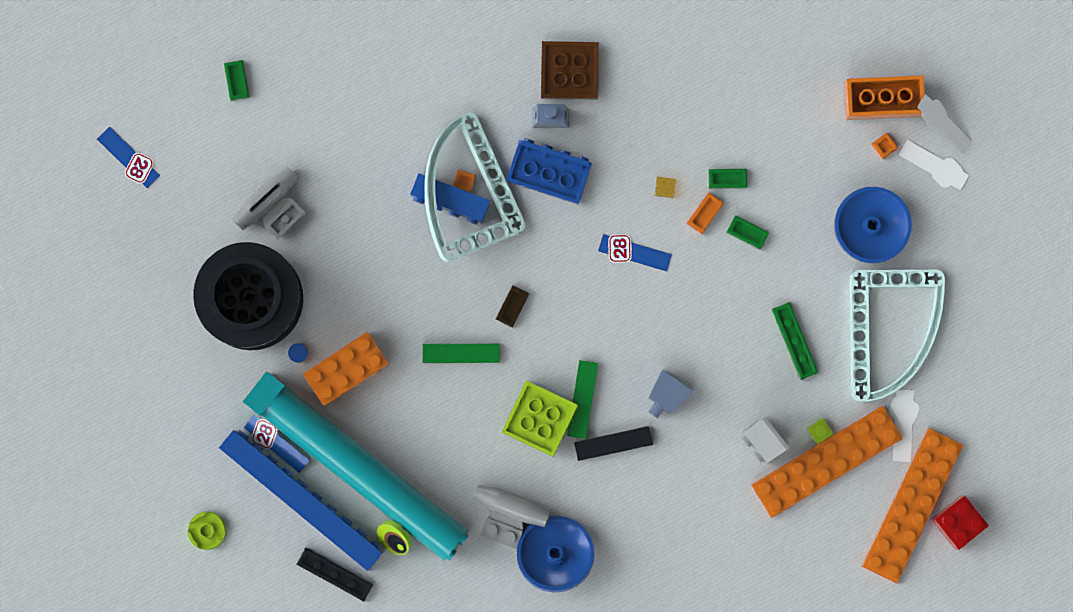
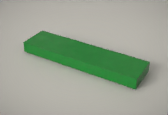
(794, 341)
(461, 353)
(583, 397)

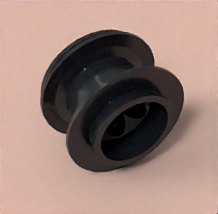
(215, 286)

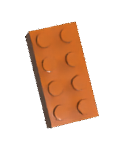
(883, 97)
(346, 369)

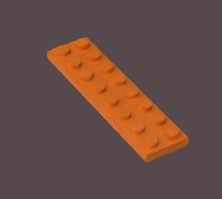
(826, 461)
(912, 505)

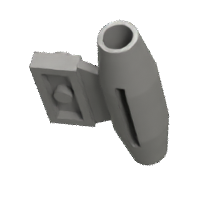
(271, 205)
(508, 515)

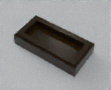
(512, 306)

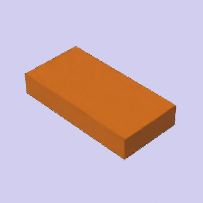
(705, 213)

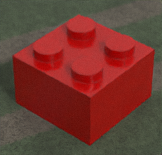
(960, 522)

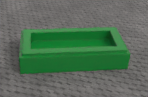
(236, 80)
(727, 178)
(747, 232)

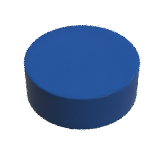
(297, 353)

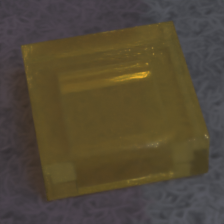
(665, 187)

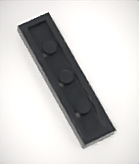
(613, 443)
(334, 574)

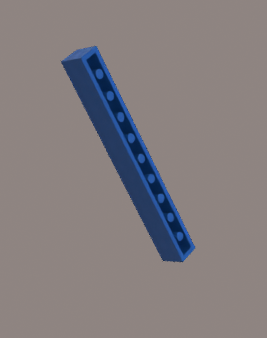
(302, 501)

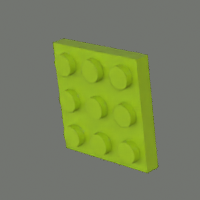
(539, 418)

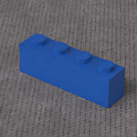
(453, 200)

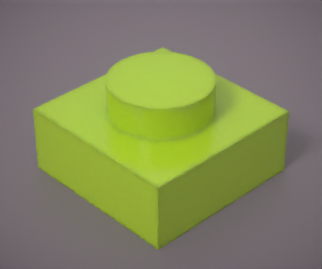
(819, 431)

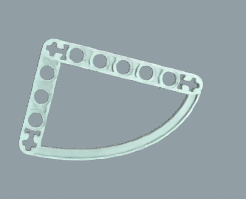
(492, 183)
(868, 282)

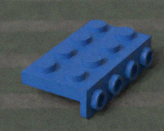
(549, 171)

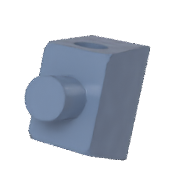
(550, 116)
(667, 394)

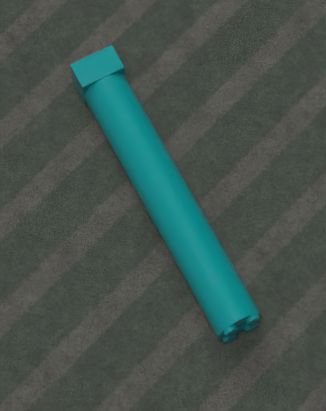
(356, 466)

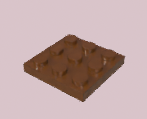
(569, 70)

